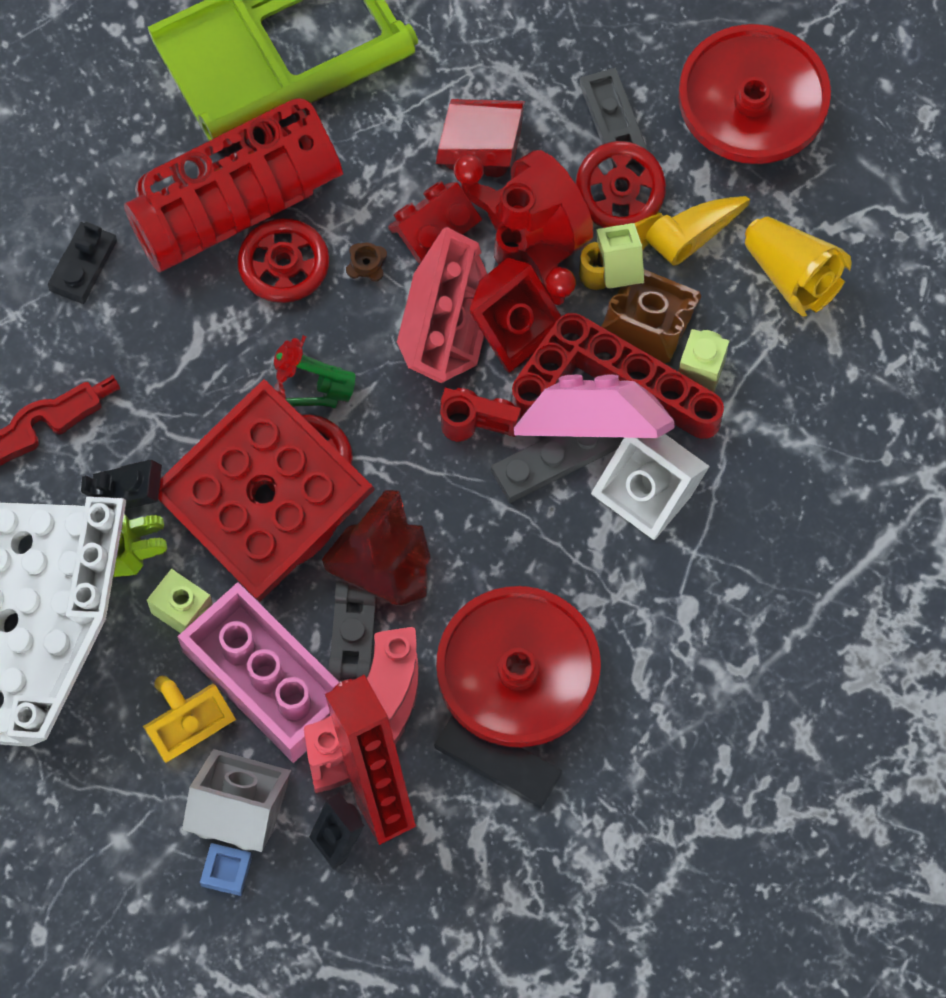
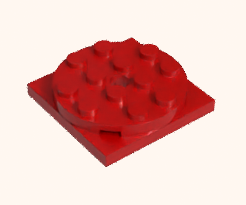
(255, 446)

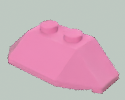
(595, 410)

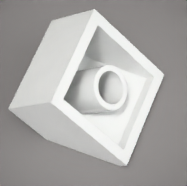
(649, 481)

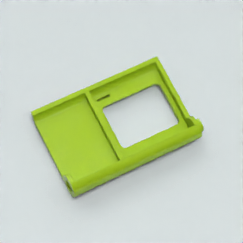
(236, 74)

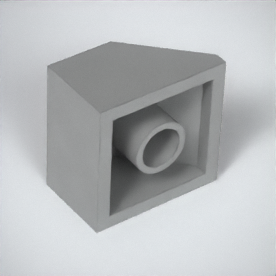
(235, 800)

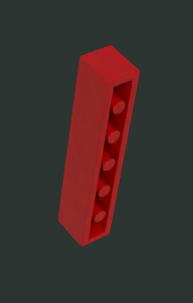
(371, 758)

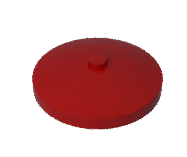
(754, 94)
(518, 666)

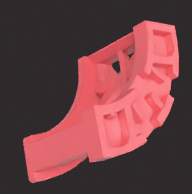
(395, 683)

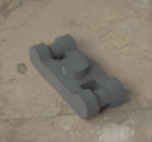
(352, 632)

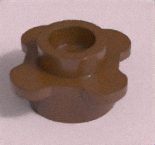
(366, 251)

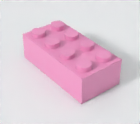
(260, 668)

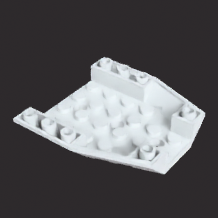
(60, 604)

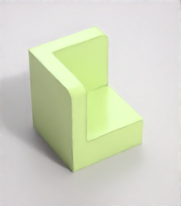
(621, 255)

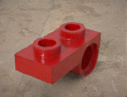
(494, 415)

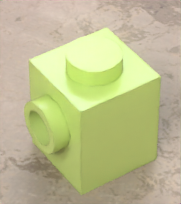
(704, 358)
(178, 601)

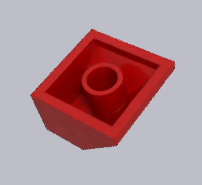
(513, 311)

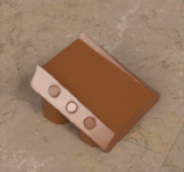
(652, 314)

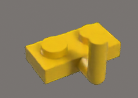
(187, 720)

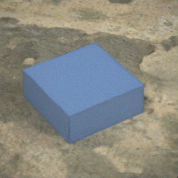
(226, 869)

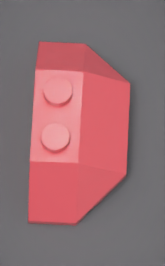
(437, 328)

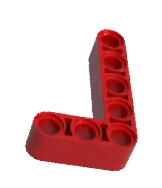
(625, 360)

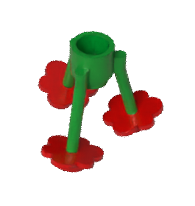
(332, 381)

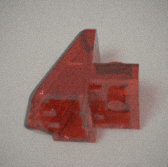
(383, 554)

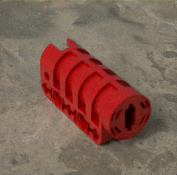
(235, 189)

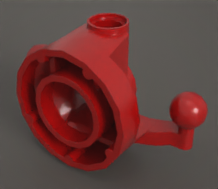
(537, 211)

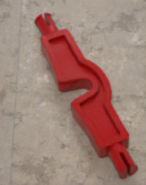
(57, 413)

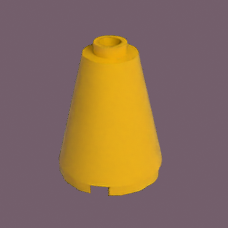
(797, 263)

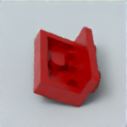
(441, 208)

